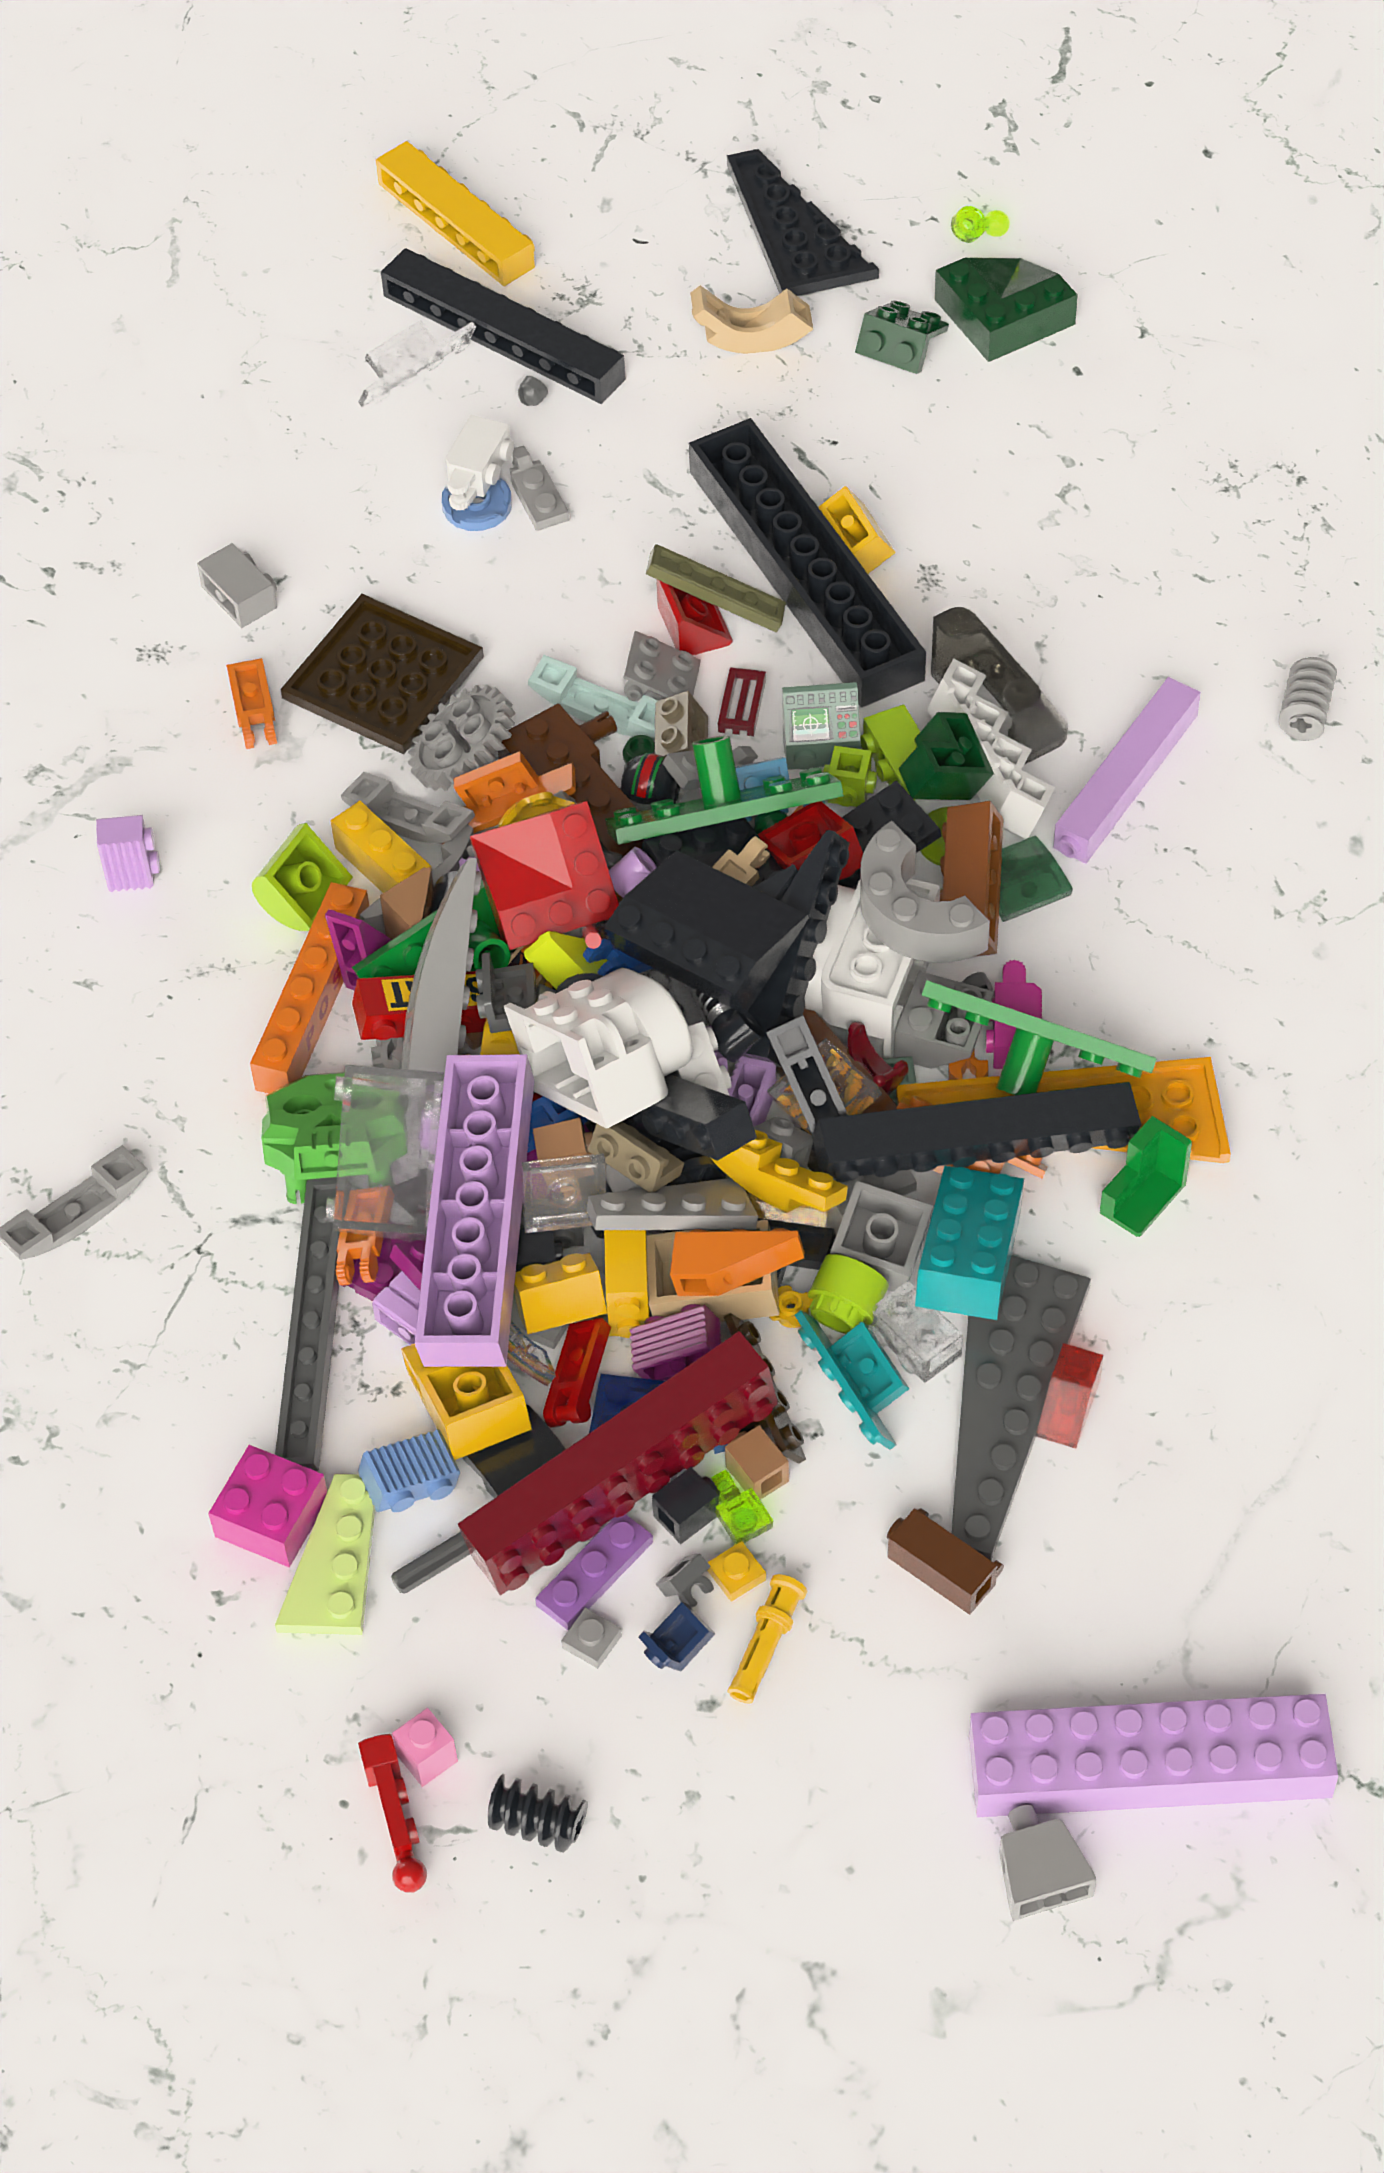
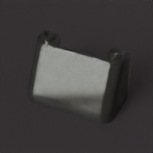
(1034, 717)

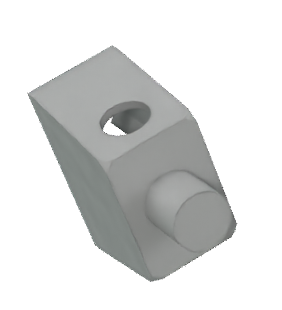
(1042, 1865)

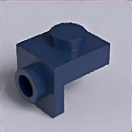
(677, 1639)

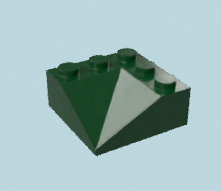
(1004, 302)

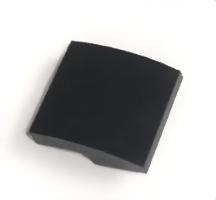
(516, 1457)

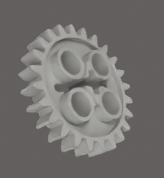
(479, 718)

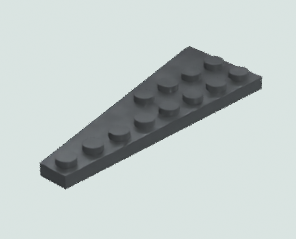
(1006, 1391)

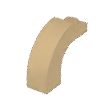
(752, 329)

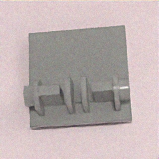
(658, 668)

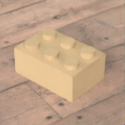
(748, 1301)

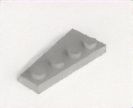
(688, 1206)

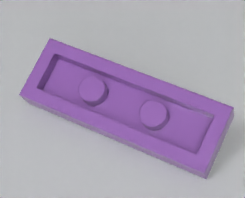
(594, 1570)

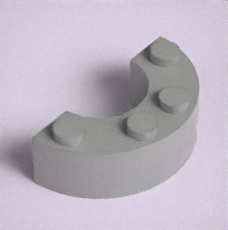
(910, 923)

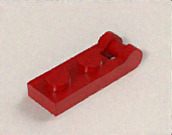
(576, 1373)

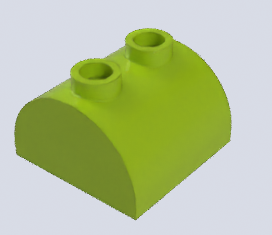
(298, 879)

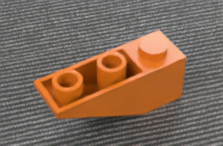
(724, 1260)

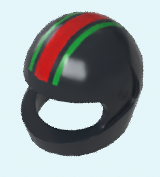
(648, 781)

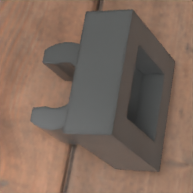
(684, 1576)

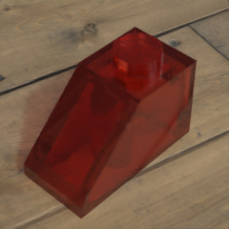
(1070, 1395)

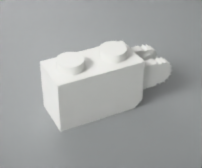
(476, 459)

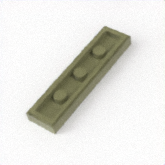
(715, 588)

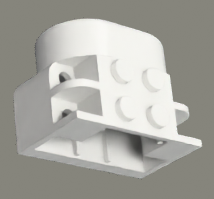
(860, 975)
(603, 1044)

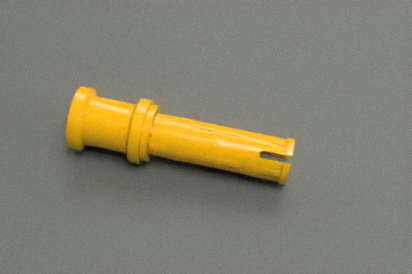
(773, 1621)

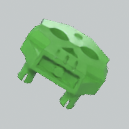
(303, 1131)

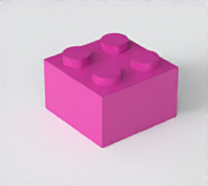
(268, 1505)

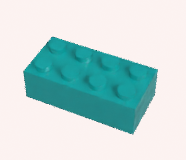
(969, 1242)

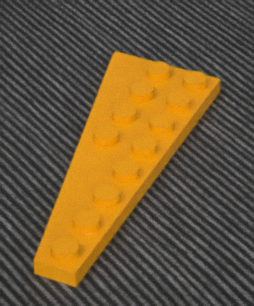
(1176, 1092)

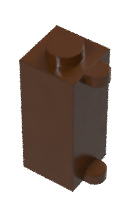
(942, 1560)

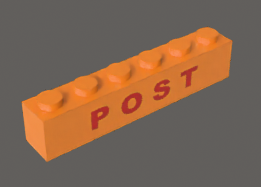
(305, 997)

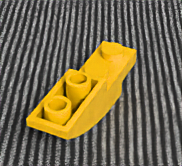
(780, 1180)

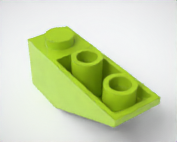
(891, 740)

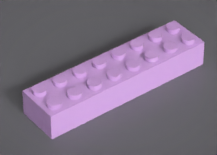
(475, 1212)
(1153, 1755)

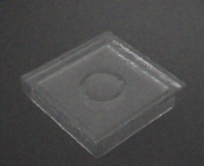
(558, 1191)

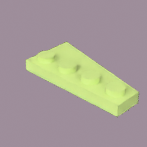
(334, 1568)

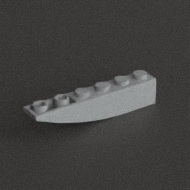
(438, 984)

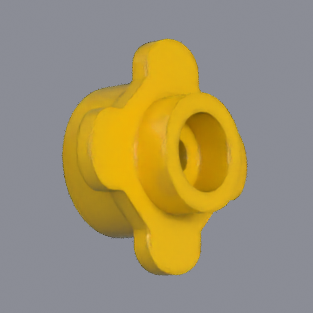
(787, 1315)

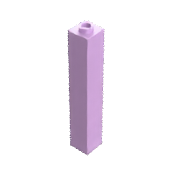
(1126, 770)

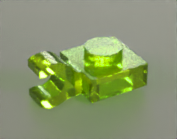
(739, 1512)

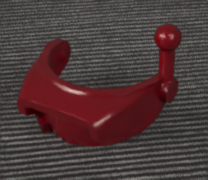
(862, 1050)

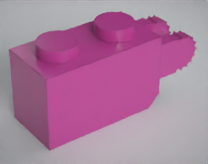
(1016, 995)

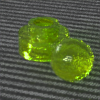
(994, 224)

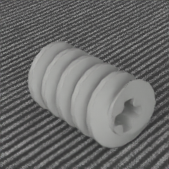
(1307, 698)

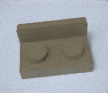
(678, 724)
(635, 1156)

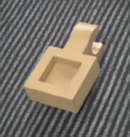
(743, 866)

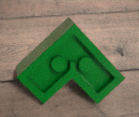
(1150, 1179)

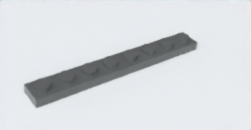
(310, 1332)

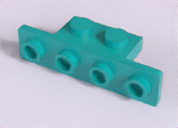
(862, 1371)

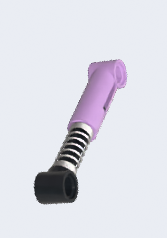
(732, 1029)

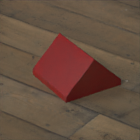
(691, 622)

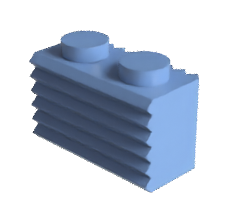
(409, 1472)

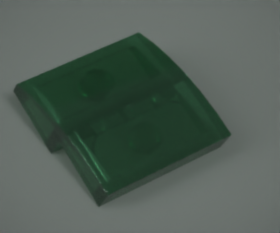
(1029, 879)

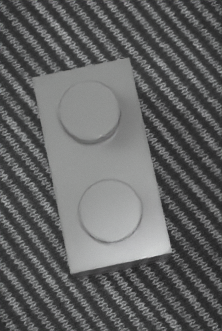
(237, 585)

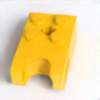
(469, 1403)

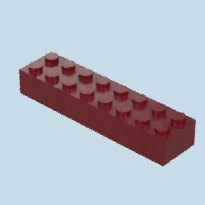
(619, 1464)

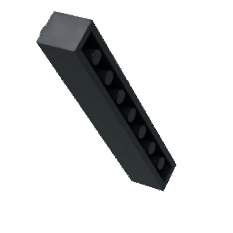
(504, 325)
(976, 1131)

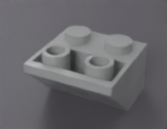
(935, 1035)

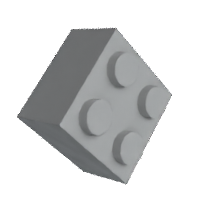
(883, 1231)

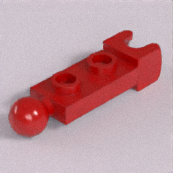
(383, 1770)

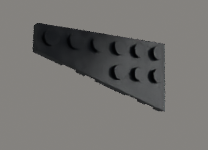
(794, 234)

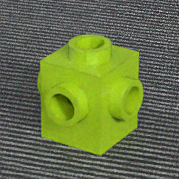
(854, 771)

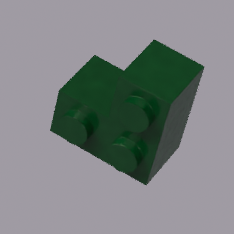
(946, 760)

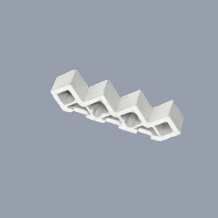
(1012, 791)

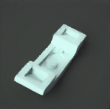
(585, 700)

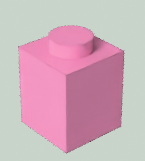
(425, 1747)

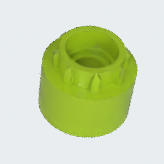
(845, 1293)

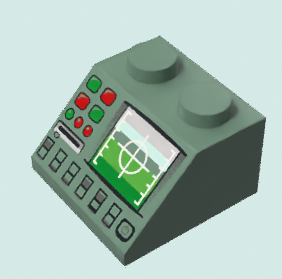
(817, 721)

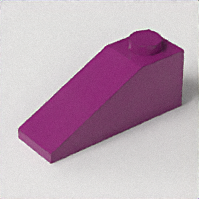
(352, 943)

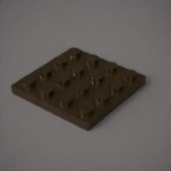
(382, 673)

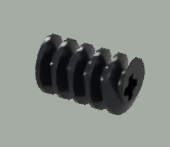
(535, 1815)

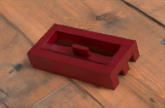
(738, 723)

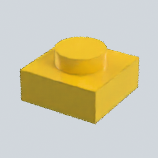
(736, 1571)

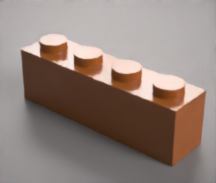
(974, 861)

